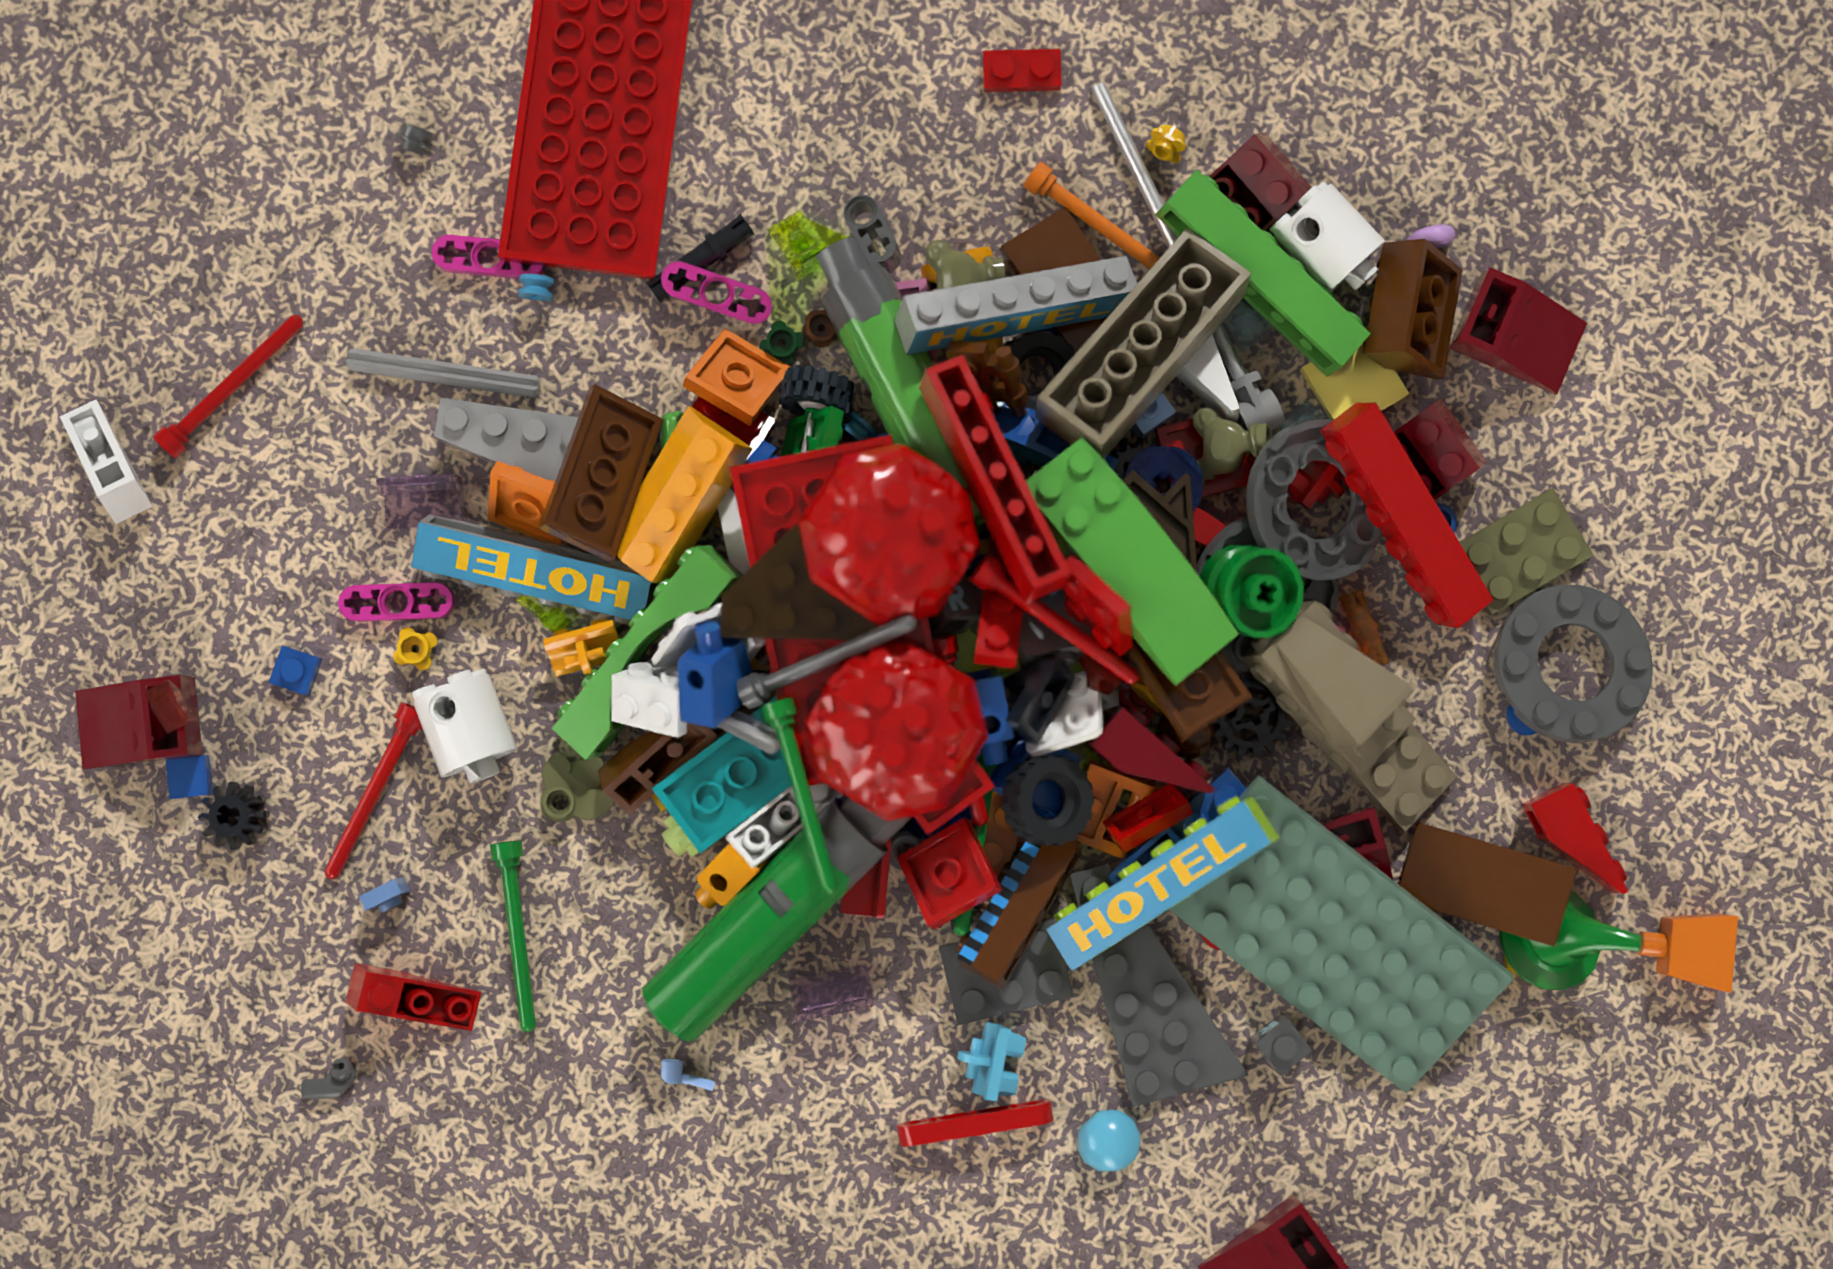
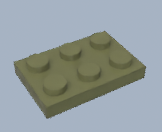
(1525, 549)

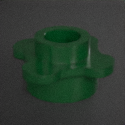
(780, 332)

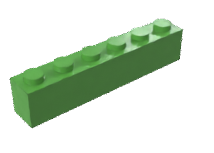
(1278, 283)

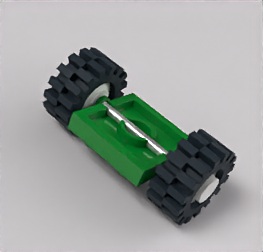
(822, 401)

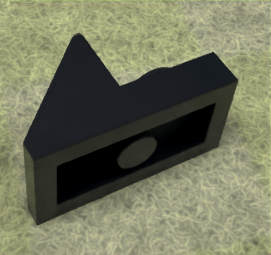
(1039, 694)

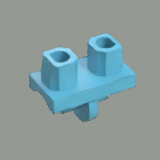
(988, 1058)

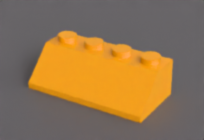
(680, 495)

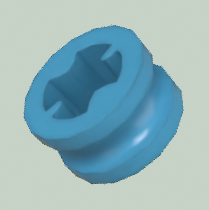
(536, 287)
(858, 428)

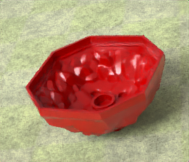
(889, 534)
(896, 730)

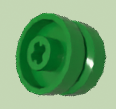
(1255, 588)

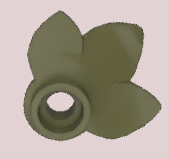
(580, 786)

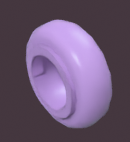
(1437, 235)

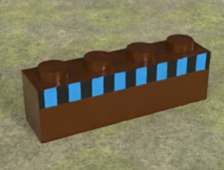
(1017, 911)

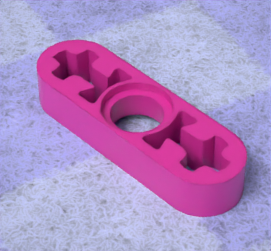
(459, 263)
(740, 310)
(367, 592)

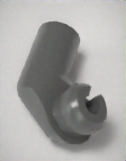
(334, 1084)

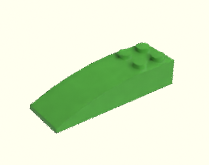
(1125, 546)

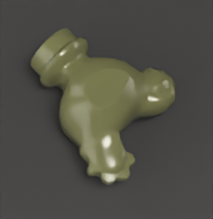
(959, 268)
(1226, 442)

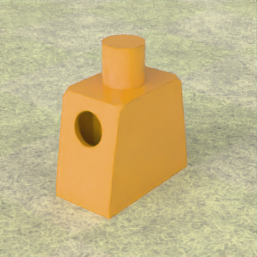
(725, 877)

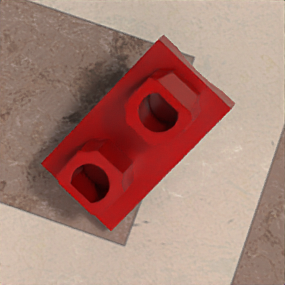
(1315, 484)

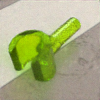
(552, 620)

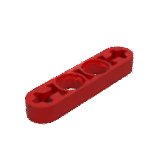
(975, 1123)

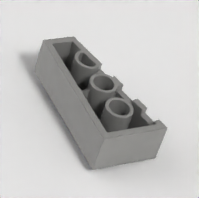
(506, 434)

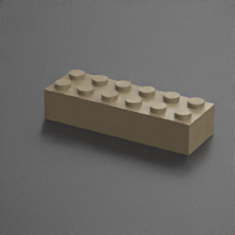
(1143, 344)

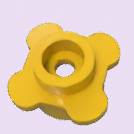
(1167, 143)
(404, 652)

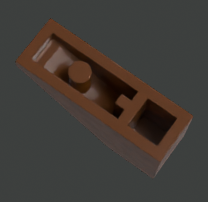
(647, 762)

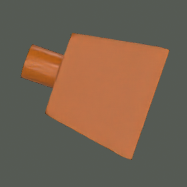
(1695, 948)

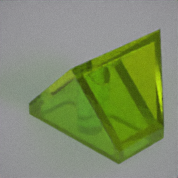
(801, 241)

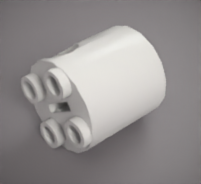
(1341, 246)
(465, 725)

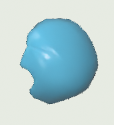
(1108, 1140)

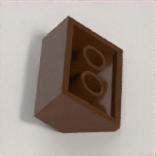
(1413, 308)

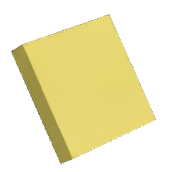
(1355, 382)

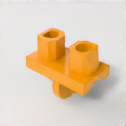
(580, 648)

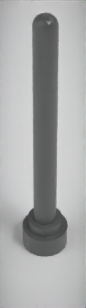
(756, 689)

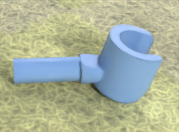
(673, 1074)

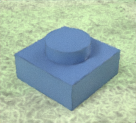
(385, 896)

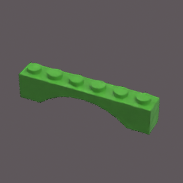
(695, 587)

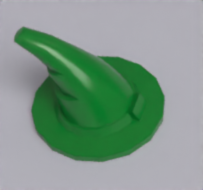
(1575, 951)

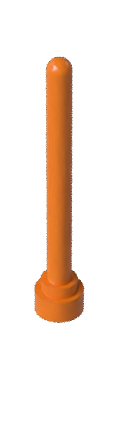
(1044, 182)

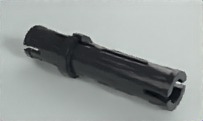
(706, 254)

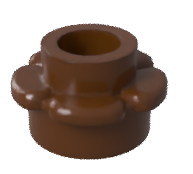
(811, 332)

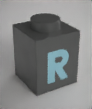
(957, 612)
(1281, 1044)

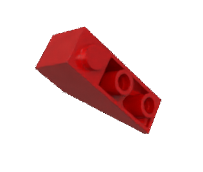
(1565, 826)
(411, 997)

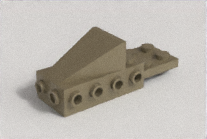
(1351, 713)

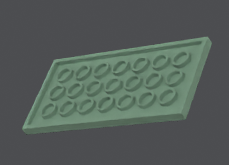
(1346, 944)

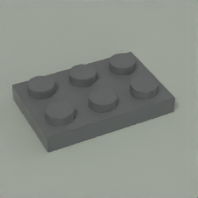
(1036, 980)

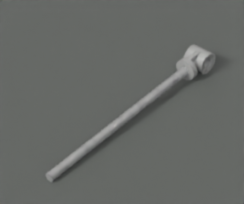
(1253, 404)

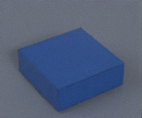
(189, 777)

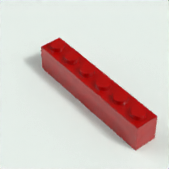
(994, 479)
(1406, 515)

